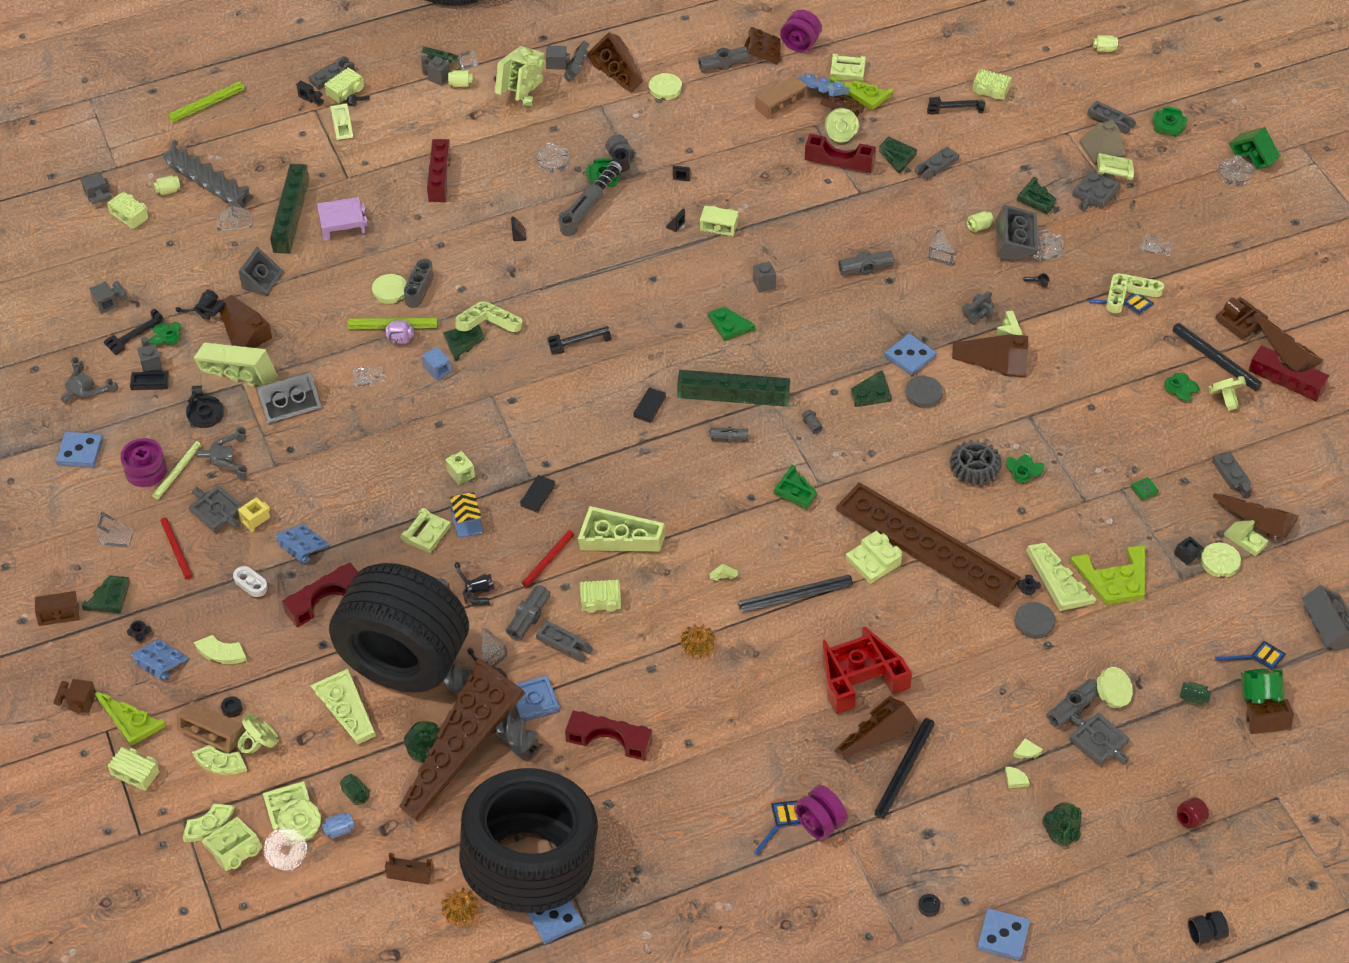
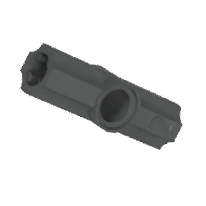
(723, 59)
(866, 262)
(528, 612)
(1065, 709)

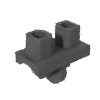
(981, 306)

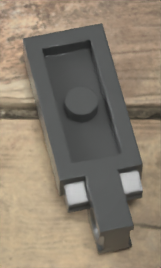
(1233, 473)

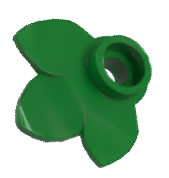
(166, 334)
(1181, 386)
(1024, 468)

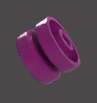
(801, 31)
(143, 462)
(820, 812)

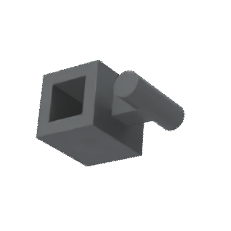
(436, 69)
(96, 188)
(105, 297)
(149, 356)

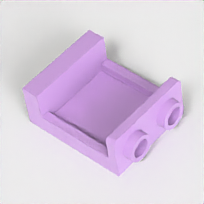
(341, 216)

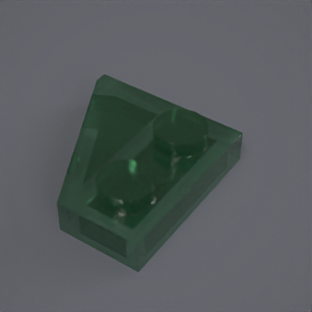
(431, 53)
(897, 153)
(1037, 197)
(462, 341)
(871, 391)
(109, 595)

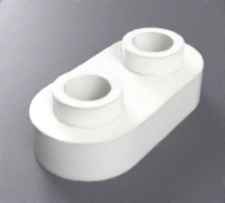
(251, 582)

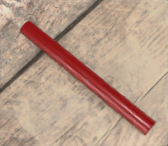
(176, 548)
(547, 559)

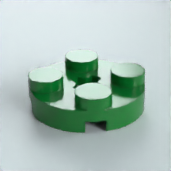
(1173, 128)
(594, 171)

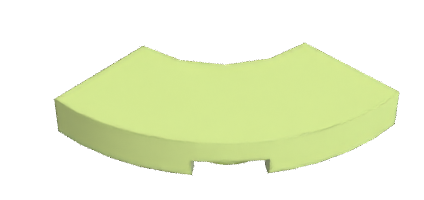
(220, 652)
(219, 762)
(213, 820)

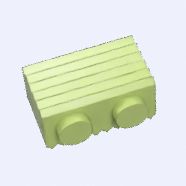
(991, 84)
(344, 85)
(128, 210)
(719, 220)
(600, 595)
(133, 768)

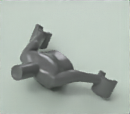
(80, 383)
(222, 455)

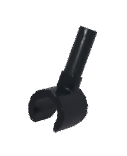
(351, 100)
(1043, 279)
(196, 392)

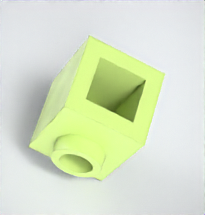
(460, 468)

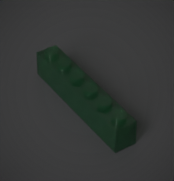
(289, 208)
(733, 388)

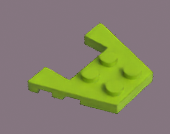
(1116, 583)

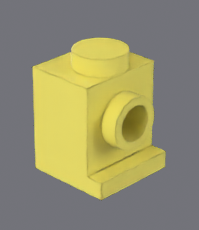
(254, 513)

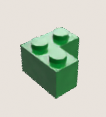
(1257, 145)

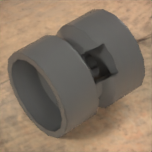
(619, 141)

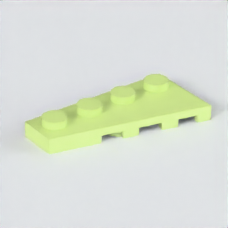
(1058, 580)
(345, 704)

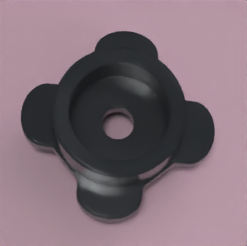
(1028, 589)
(138, 626)

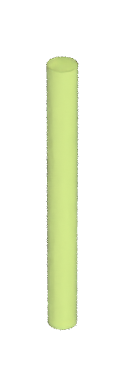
(176, 471)

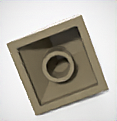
(1103, 139)

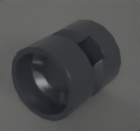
(1205, 928)

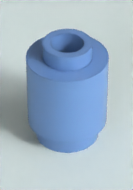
(338, 825)

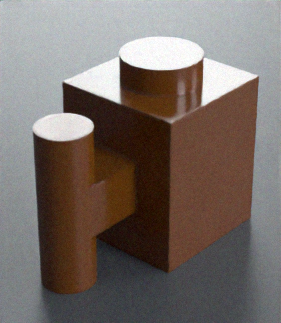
(78, 696)

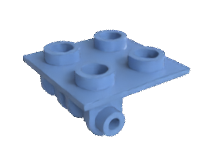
(300, 542)
(158, 659)

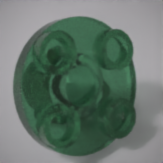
(420, 739)
(1063, 823)

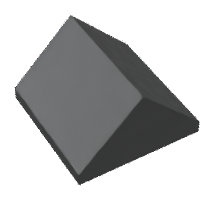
(259, 273)

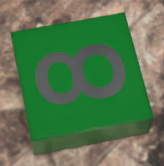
(1144, 489)

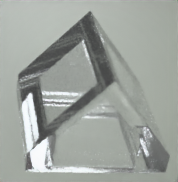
(467, 59)

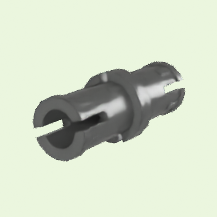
(729, 433)

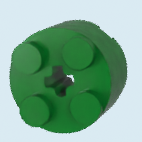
(1262, 684)

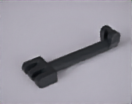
(935, 105)
(556, 344)
(117, 345)

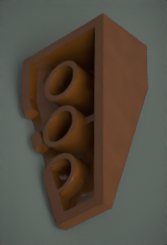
(615, 61)
(244, 324)
(998, 353)
(1295, 355)
(1268, 520)
(888, 721)

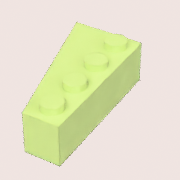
(236, 363)

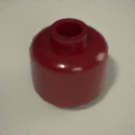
(1192, 812)

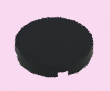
(205, 412)

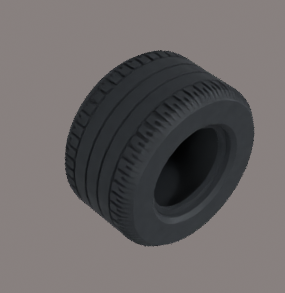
(399, 627)
(527, 803)

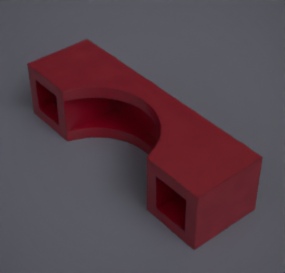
(821, 151)
(438, 166)
(1307, 383)
(300, 605)
(584, 728)

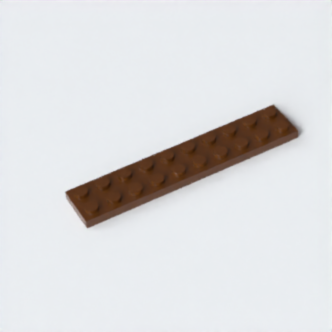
(929, 544)

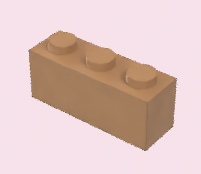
(781, 97)
(209, 726)

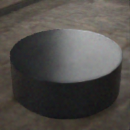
(231, 707)
(929, 905)

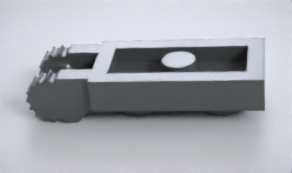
(576, 61)
(324, 75)
(1105, 113)
(937, 163)
(563, 641)

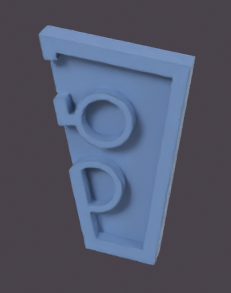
(834, 89)

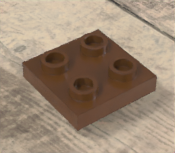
(763, 45)
(841, 102)
(1239, 317)

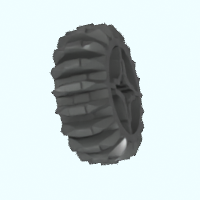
(975, 457)

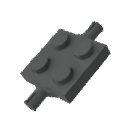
(1096, 190)
(215, 508)
(1099, 739)

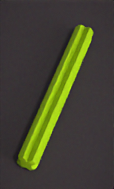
(205, 102)
(381, 323)

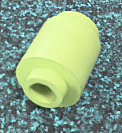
(1105, 43)
(460, 78)
(167, 185)
(980, 221)

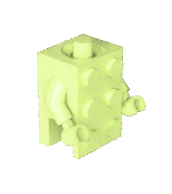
(520, 73)

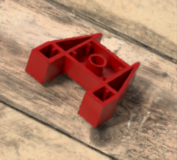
(858, 662)

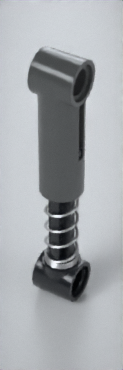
(572, 218)

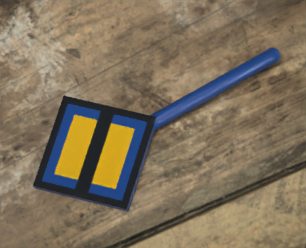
(1135, 302)
(1265, 654)
(784, 816)

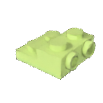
(874, 557)
(232, 844)

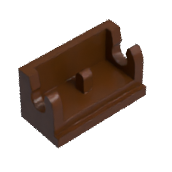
(56, 608)
(1269, 716)
(409, 870)

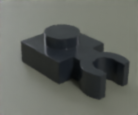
(307, 93)

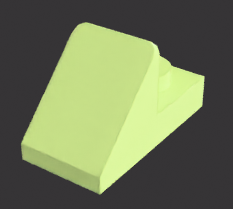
(341, 121)
(1010, 325)
(1244, 536)

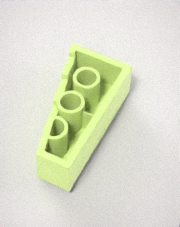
(619, 532)

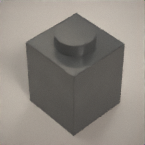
(557, 57)
(764, 276)

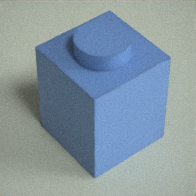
(436, 363)

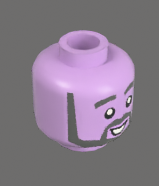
(399, 332)

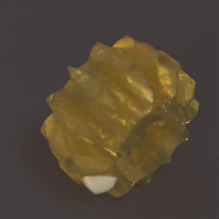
(697, 640)
(459, 914)

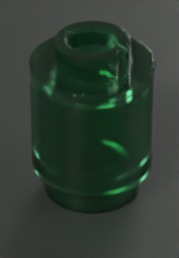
(1195, 693)
(354, 789)

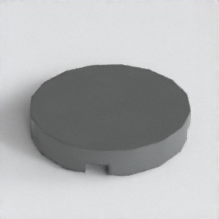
(924, 391)
(1034, 620)

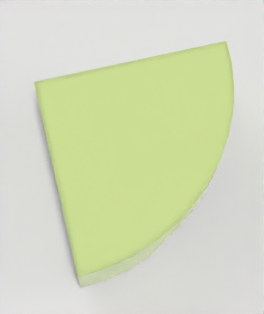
(723, 571)
(1027, 750)
(1016, 778)

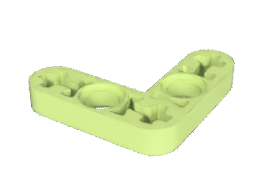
(1148, 288)
(487, 311)

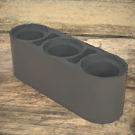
(418, 283)

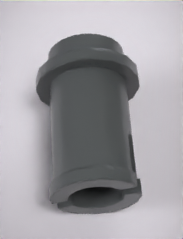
(810, 418)

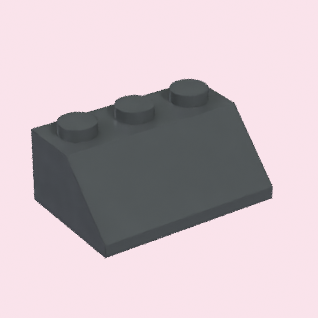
(1016, 233)
(288, 397)
(1329, 616)

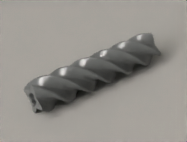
(205, 176)
(510, 730)

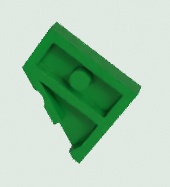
(729, 323)
(795, 489)

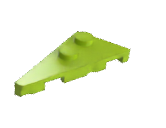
(866, 94)
(132, 723)

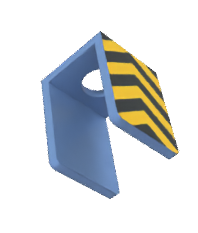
(466, 515)

